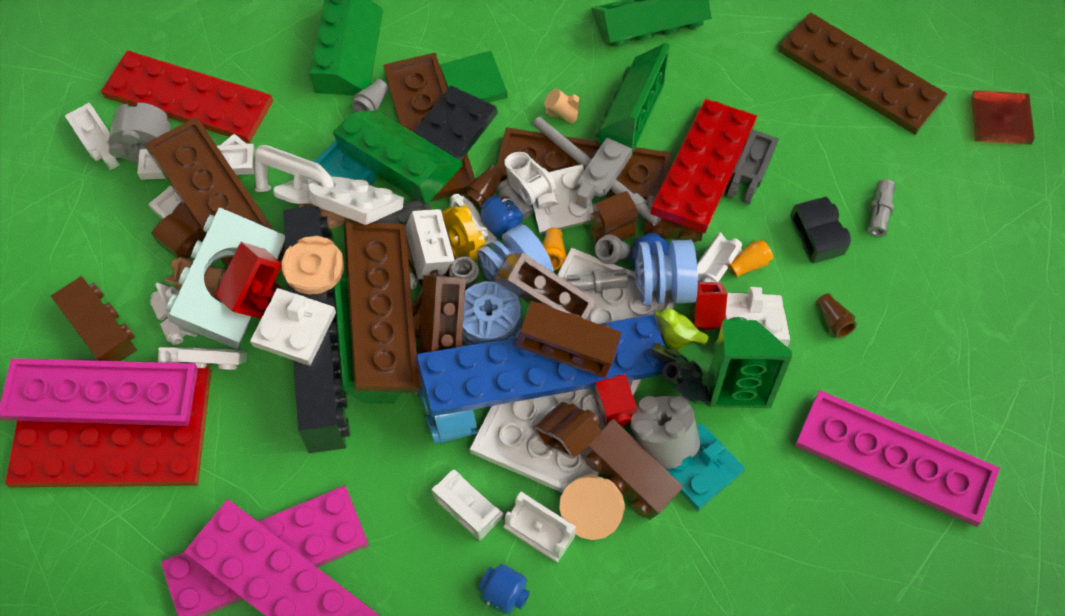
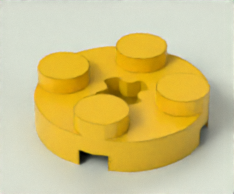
(462, 232)

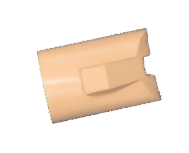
(562, 106)

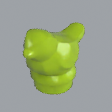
(679, 330)

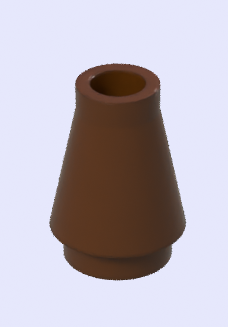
(484, 186)
(836, 317)

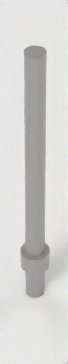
(578, 155)

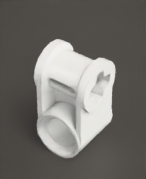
(528, 177)

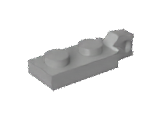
(602, 171)

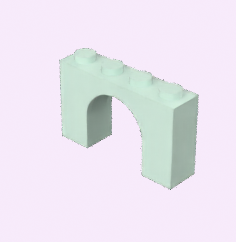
(194, 305)

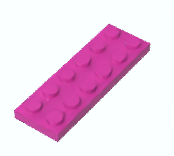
(98, 392)
(898, 458)
(316, 529)
(268, 569)

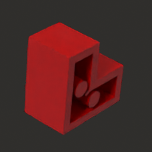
(249, 281)

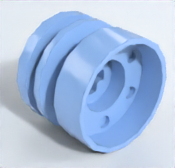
(514, 241)
(668, 272)
(494, 299)

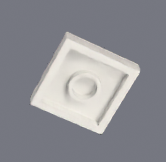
(560, 206)
(764, 308)
(293, 326)

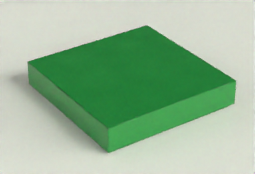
(476, 76)

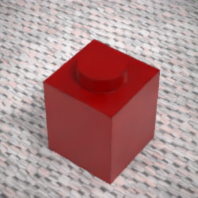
(710, 305)
(615, 400)

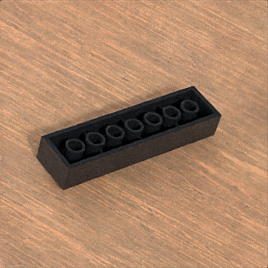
(318, 386)

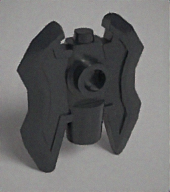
(682, 373)

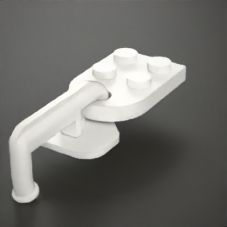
(315, 186)

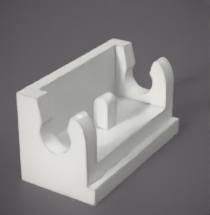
(429, 242)
(466, 505)
(539, 527)

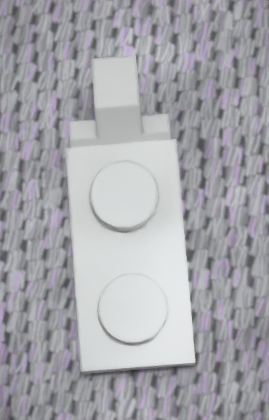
(92, 134)
(225, 358)

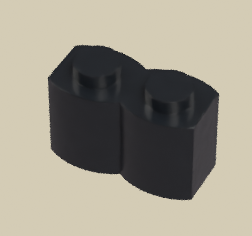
(820, 229)

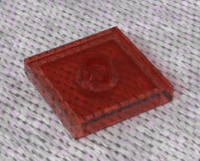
(1002, 117)

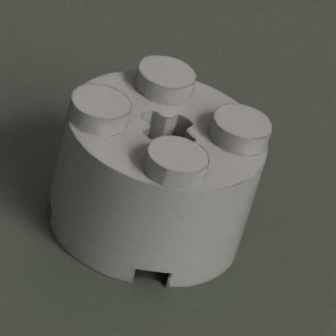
(134, 128)
(666, 429)

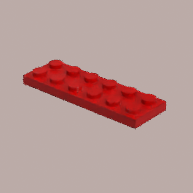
(188, 94)
(704, 166)

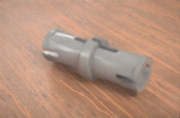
(881, 208)
(599, 280)

